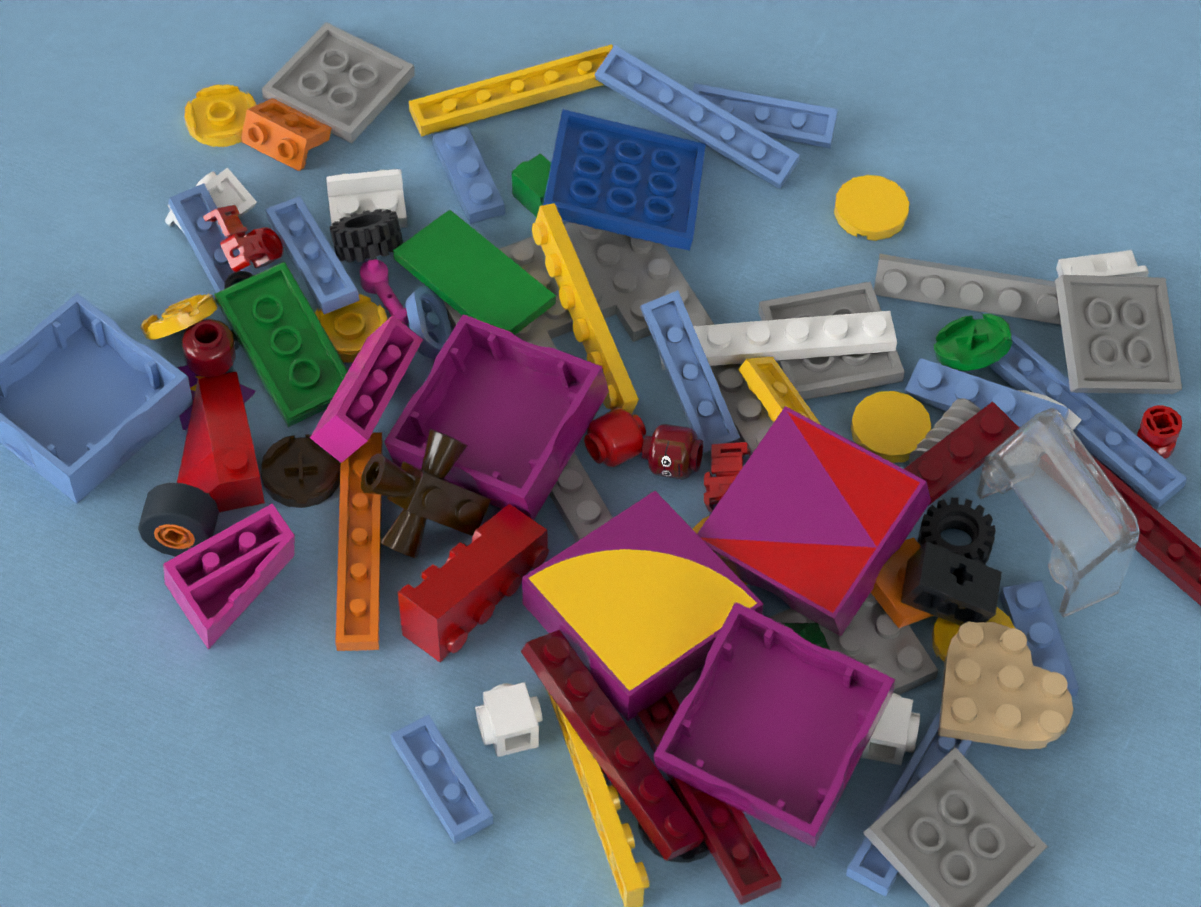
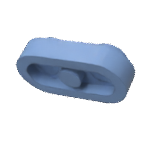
(428, 320)

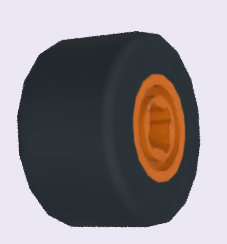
(177, 518)

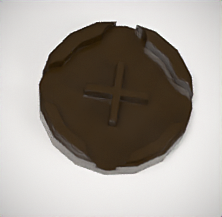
(299, 472)

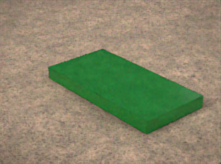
(473, 274)
(284, 342)

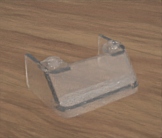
(1071, 503)

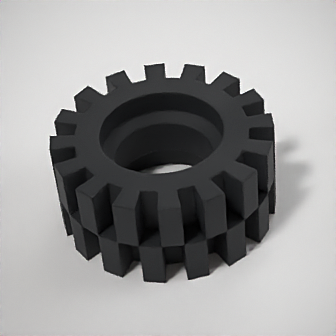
(366, 235)
(961, 518)

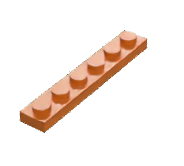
(359, 554)

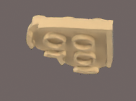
(997, 693)

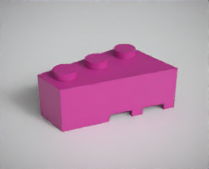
(229, 571)

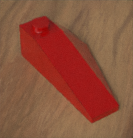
(220, 446)

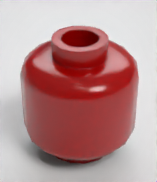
(615, 437)

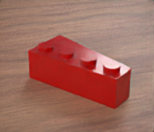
(471, 582)

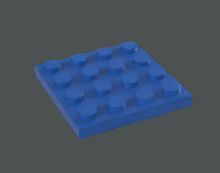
(625, 179)

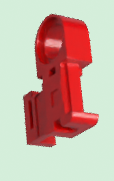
(258, 246)
(726, 464)

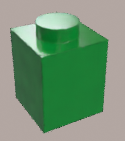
(530, 182)

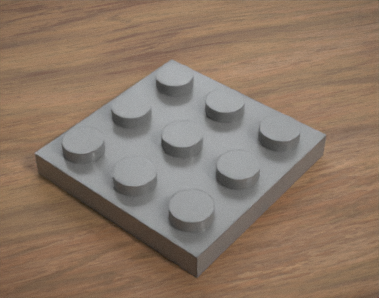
(339, 81)
(1118, 334)
(841, 373)
(955, 837)

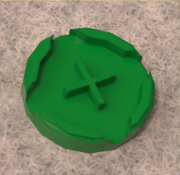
(973, 343)

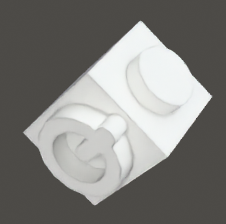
(509, 719)
(894, 732)

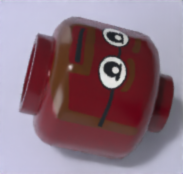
(209, 348)
(673, 451)

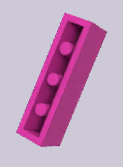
(366, 389)

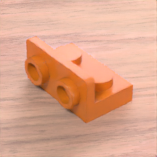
(283, 132)

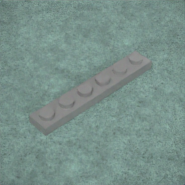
(967, 288)

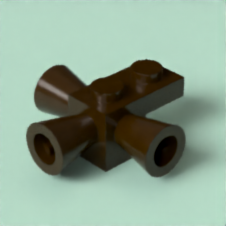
(424, 494)

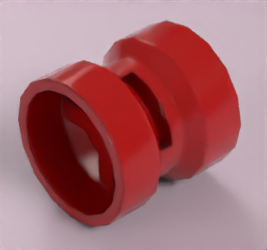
(1160, 429)

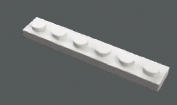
(797, 338)

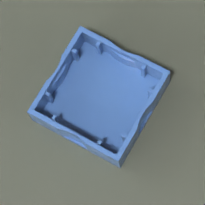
(84, 397)

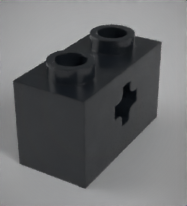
(950, 585)

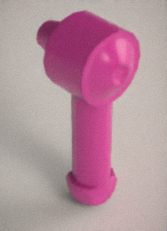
(375, 280)

